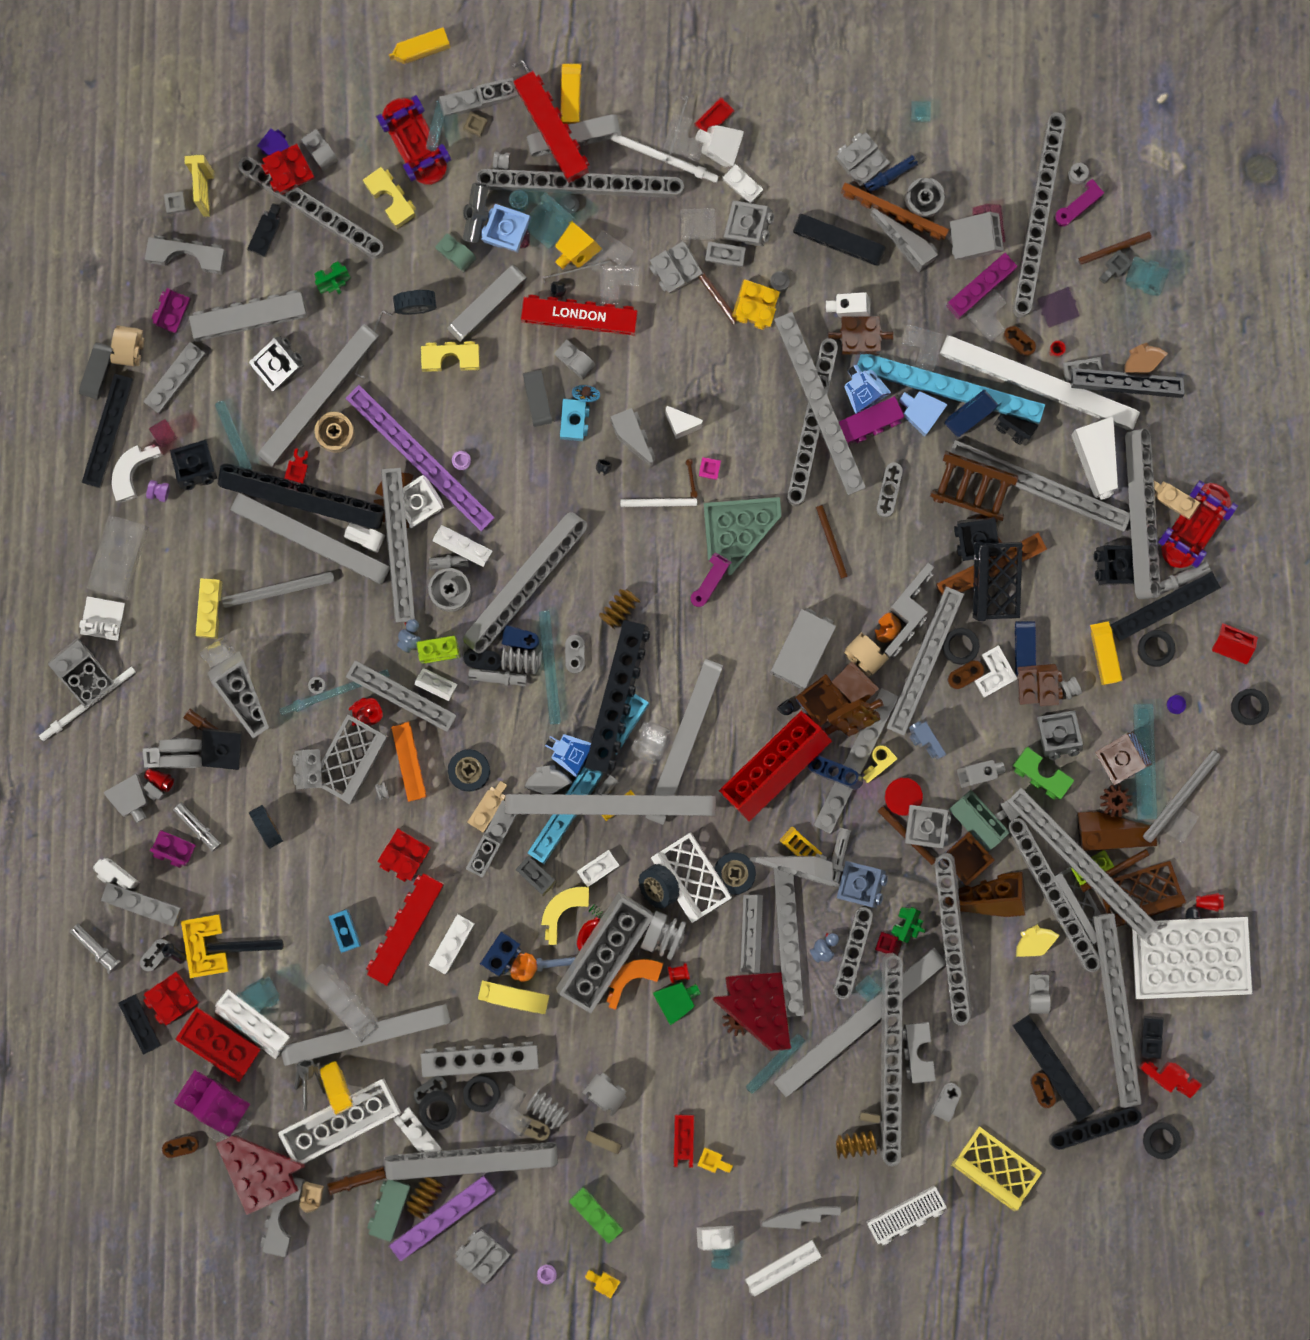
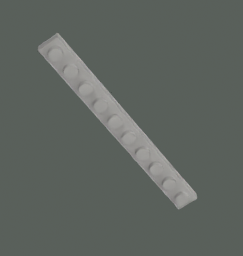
(819, 403)
(1051, 490)
(1082, 863)
(1117, 1010)

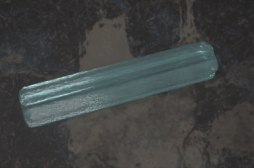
(436, 128)

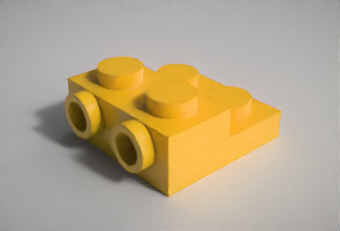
(755, 304)

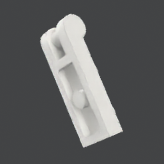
(417, 1132)

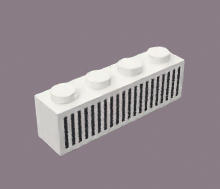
(906, 1214)

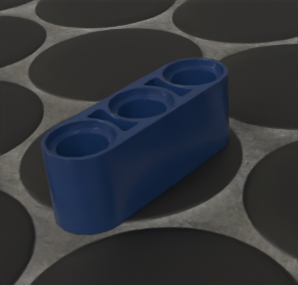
(971, 413)
(1025, 644)
(843, 775)

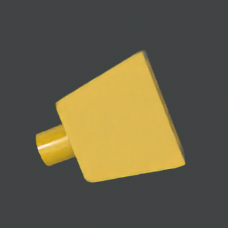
(575, 247)

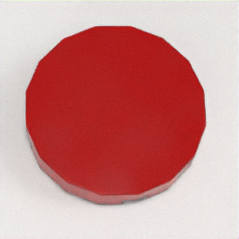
(901, 794)

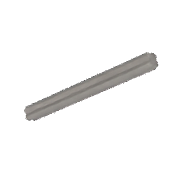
(278, 589)
(1181, 796)

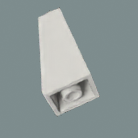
(1097, 454)

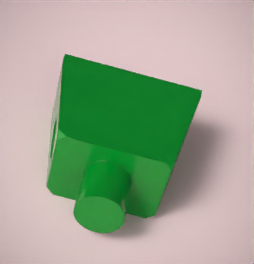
(676, 1000)

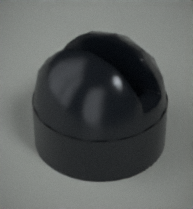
(557, 289)
(603, 466)
(785, 707)
(1193, 913)

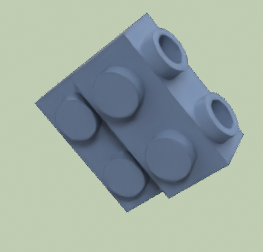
(923, 735)
(862, 884)

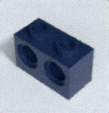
(497, 951)

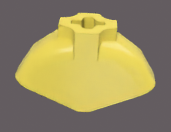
(1035, 941)

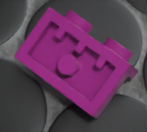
(170, 311)
(172, 848)

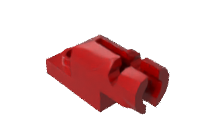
(1170, 1077)

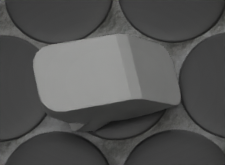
(547, 780)

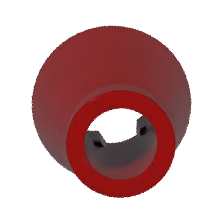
(159, 779)
(1211, 902)

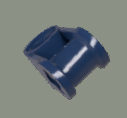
(517, 638)

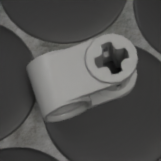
(945, 1105)

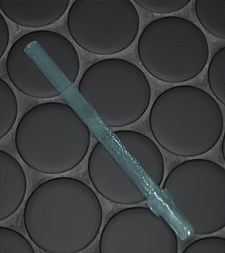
(299, 704)

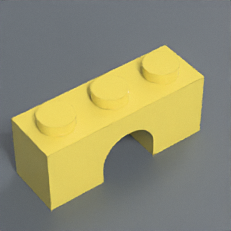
(380, 183)
(433, 355)
(207, 613)

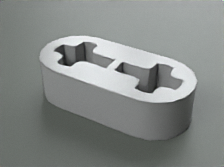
(150, 952)

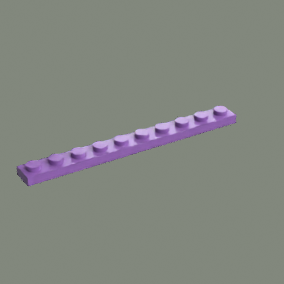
(419, 458)

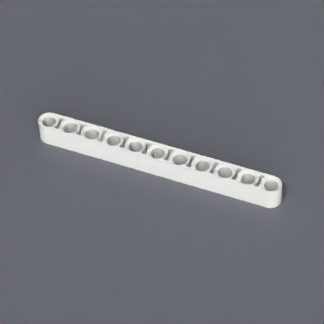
(1038, 382)

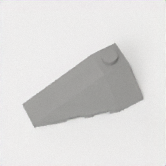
(911, 245)
(807, 867)

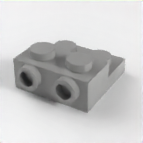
(862, 159)
(749, 223)
(675, 267)
(927, 826)
(481, 1255)

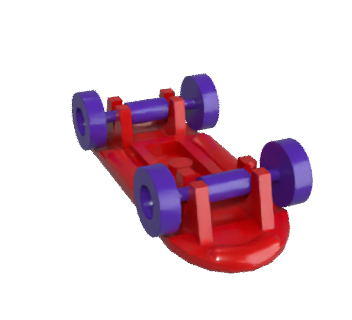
(410, 135)
(1187, 538)

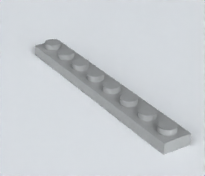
(397, 544)
(925, 660)
(855, 760)
(788, 942)

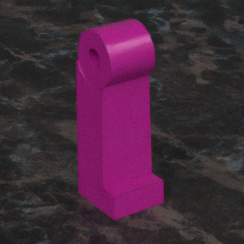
(1066, 215)
(703, 594)

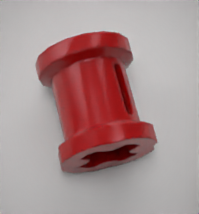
(678, 973)

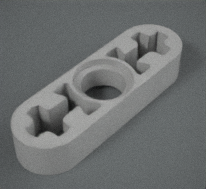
(882, 494)

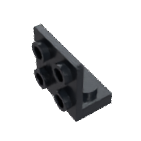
(1019, 429)

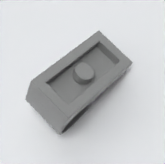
(319, 150)
(574, 359)
(1039, 994)

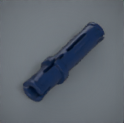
(883, 178)

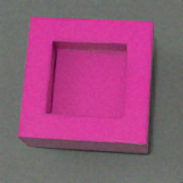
(709, 468)

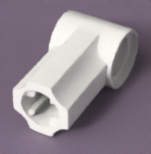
(367, 538)

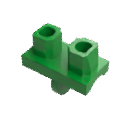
(333, 280)
(910, 926)

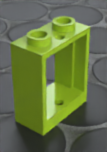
(430, 649)

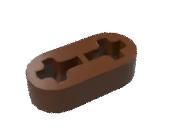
(1022, 337)
(1038, 1091)
(179, 1142)

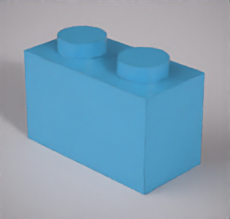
(344, 931)

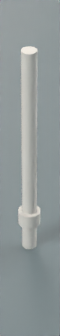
(699, 171)
(57, 726)

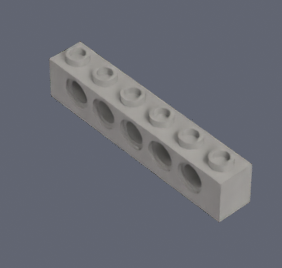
(430, 1068)

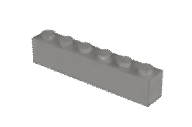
(247, 316)

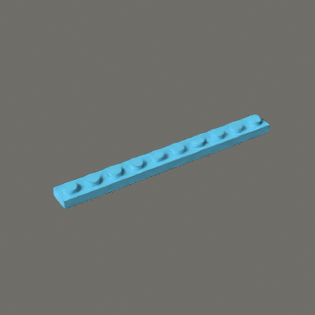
(949, 387)
(583, 785)

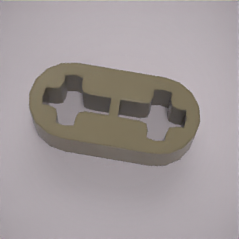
(538, 1124)
(603, 1142)

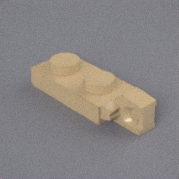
(1175, 499)
(487, 807)

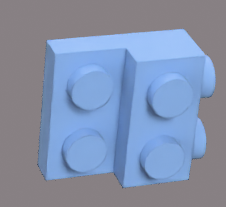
(505, 228)

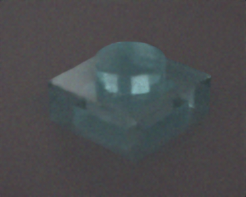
(920, 111)
(867, 988)

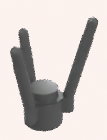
(306, 1070)

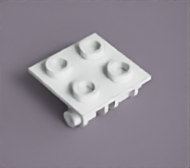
(102, 618)

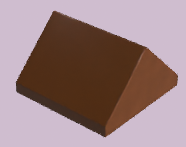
(855, 684)

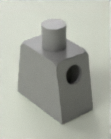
(975, 773)
(129, 798)

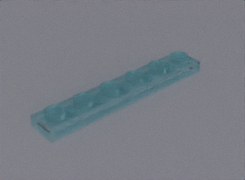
(1146, 779)

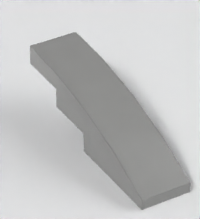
(793, 1218)

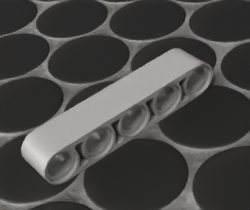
(584, 132)
(487, 303)
(846, 960)

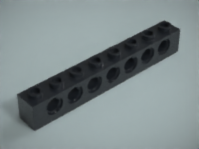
(629, 631)

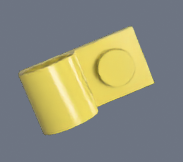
(871, 772)

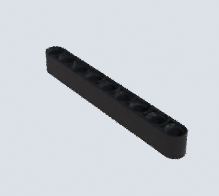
(301, 496)

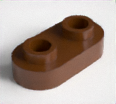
(965, 675)

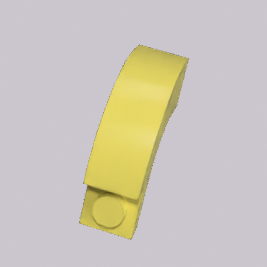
(569, 898)
(513, 997)

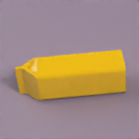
(420, 46)
(570, 93)
(1105, 653)
(336, 1087)

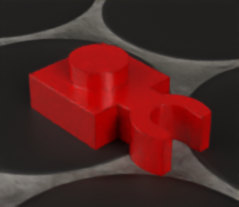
(296, 470)

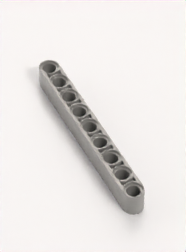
(317, 215)
(318, 395)
(807, 430)
(1142, 514)
(310, 538)
(525, 582)
(687, 733)
(1055, 905)
(953, 948)
(346, 1040)
(471, 1161)

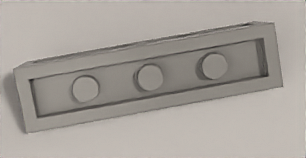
(1078, 910)

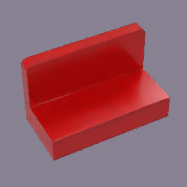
(1235, 644)

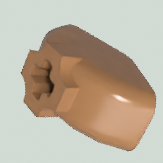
(1144, 359)

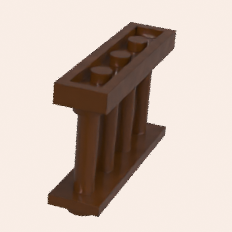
(970, 467)

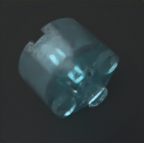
(1146, 276)
(260, 994)

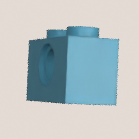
(568, 430)

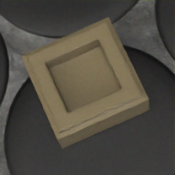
(475, 124)
(869, 1117)

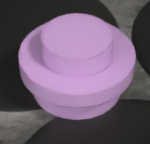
(461, 460)
(546, 1274)

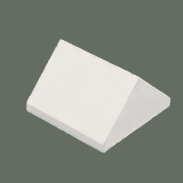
(681, 422)

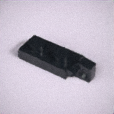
(265, 231)

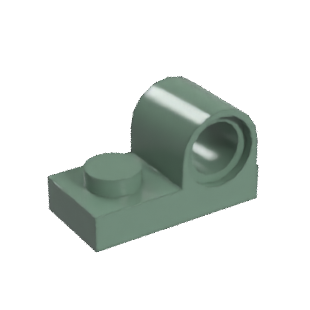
(455, 252)

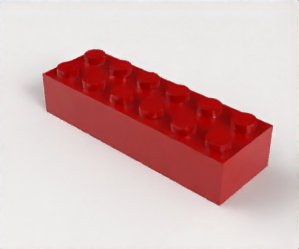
(775, 765)

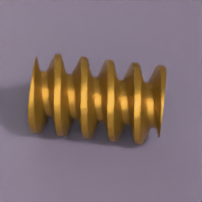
(619, 608)
(855, 1144)
(424, 1197)

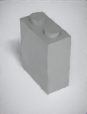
(976, 236)

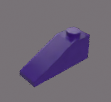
(273, 142)

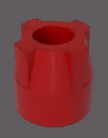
(1060, 345)

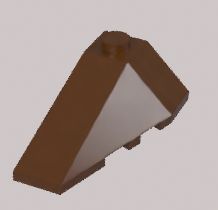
(1102, 832)
(996, 897)

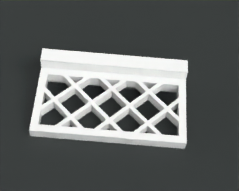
(685, 898)
(251, 1024)
(783, 1268)

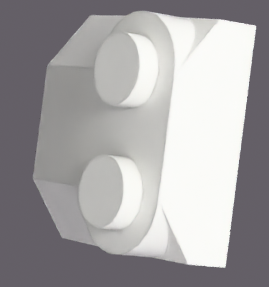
(420, 501)

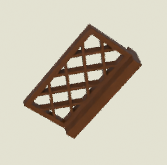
(1151, 908)

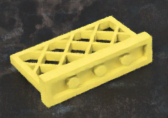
(200, 173)
(986, 1182)

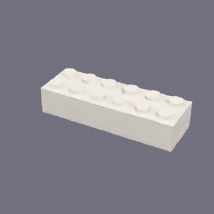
(326, 1130)

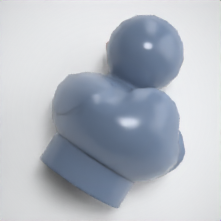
(406, 638)
(821, 948)

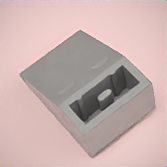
(629, 433)
(81, 672)

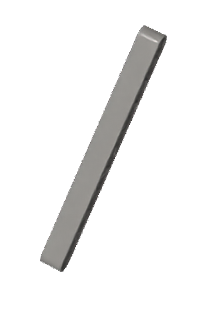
(588, 188)
(1042, 206)
(610, 805)
(856, 1025)
(896, 1067)

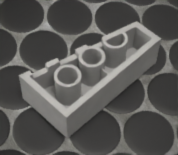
(237, 690)

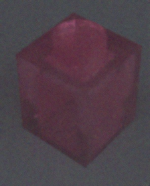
(163, 433)

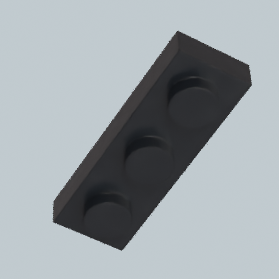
(139, 1024)

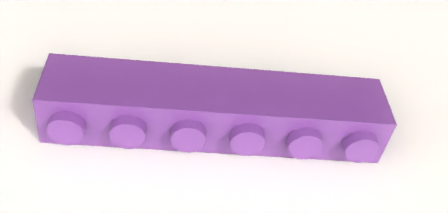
(442, 1217)

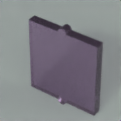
(1058, 307)

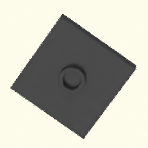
(221, 748)

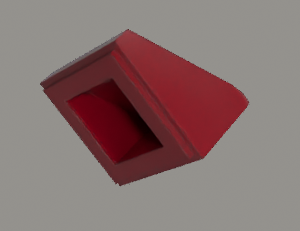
(888, 944)

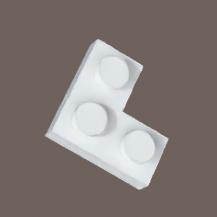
(1000, 672)

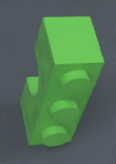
(1027, 766)
(595, 1215)

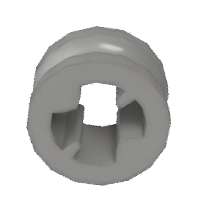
(321, 689)
(382, 791)

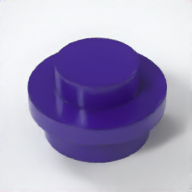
(1176, 704)

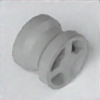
(501, 161)
(1077, 177)
(1070, 688)

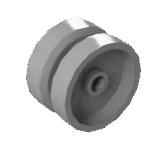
(441, 582)
(180, 753)

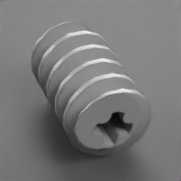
(521, 660)
(547, 1110)

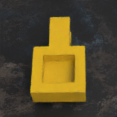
(711, 1161)
(605, 1283)

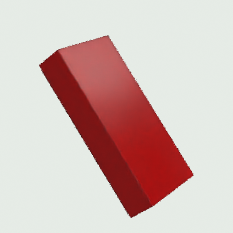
(715, 115)

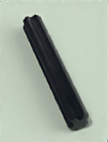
(242, 946)

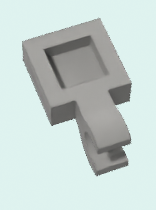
(1007, 812)

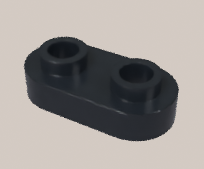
(482, 660)

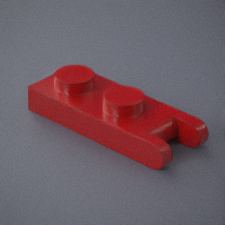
(683, 1139)

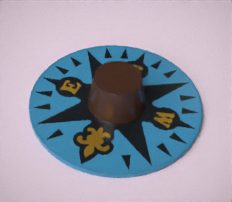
(585, 393)

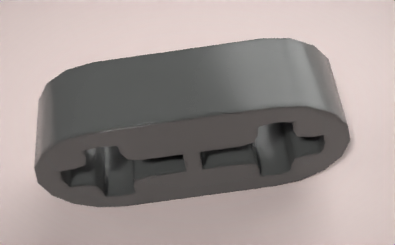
(426, 1086)

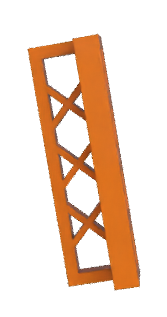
(409, 762)

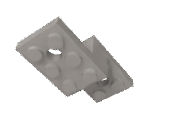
(909, 611)

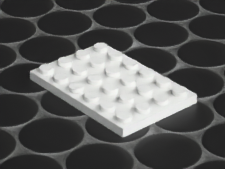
(1193, 959)

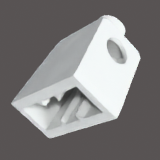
(720, 144)
(858, 305)
(715, 1237)

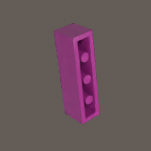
(981, 286)
(872, 421)

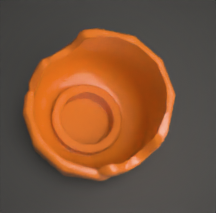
(889, 628)
(523, 967)

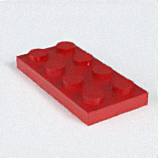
(218, 1044)

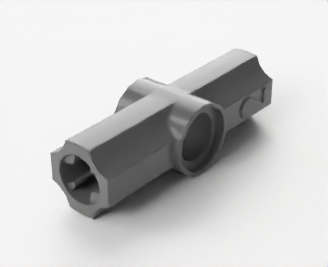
(475, 212)

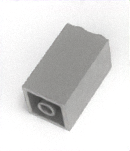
(803, 648)

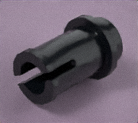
(170, 951)

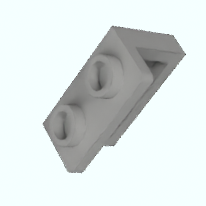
(307, 769)

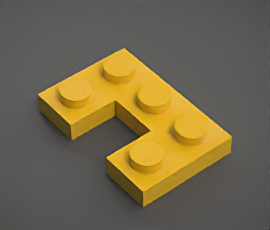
(193, 933)

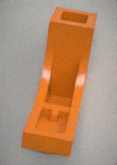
(635, 969)

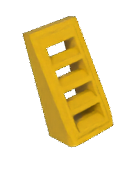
(790, 834)

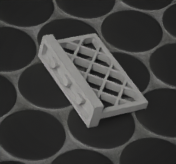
(365, 765)

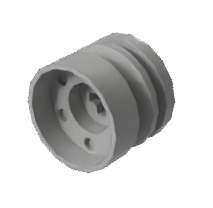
(663, 935)

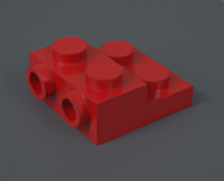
(287, 169)
(403, 855)
(170, 999)

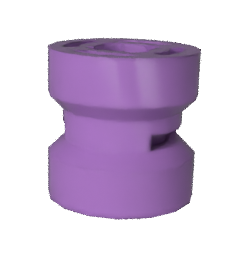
(158, 491)

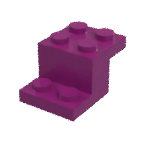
(212, 1103)

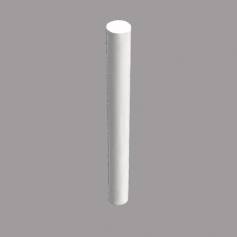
(658, 502)

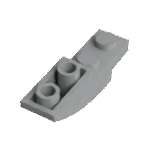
(478, 98)
(491, 841)

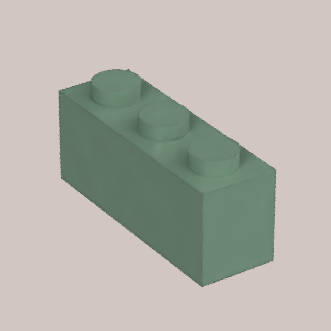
(979, 820)
(388, 1209)

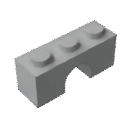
(915, 1035)

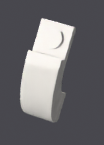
(125, 467)

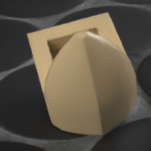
(311, 1197)

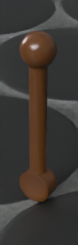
(693, 494)

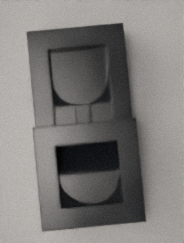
(1152, 1037)

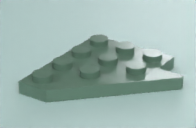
(738, 527)

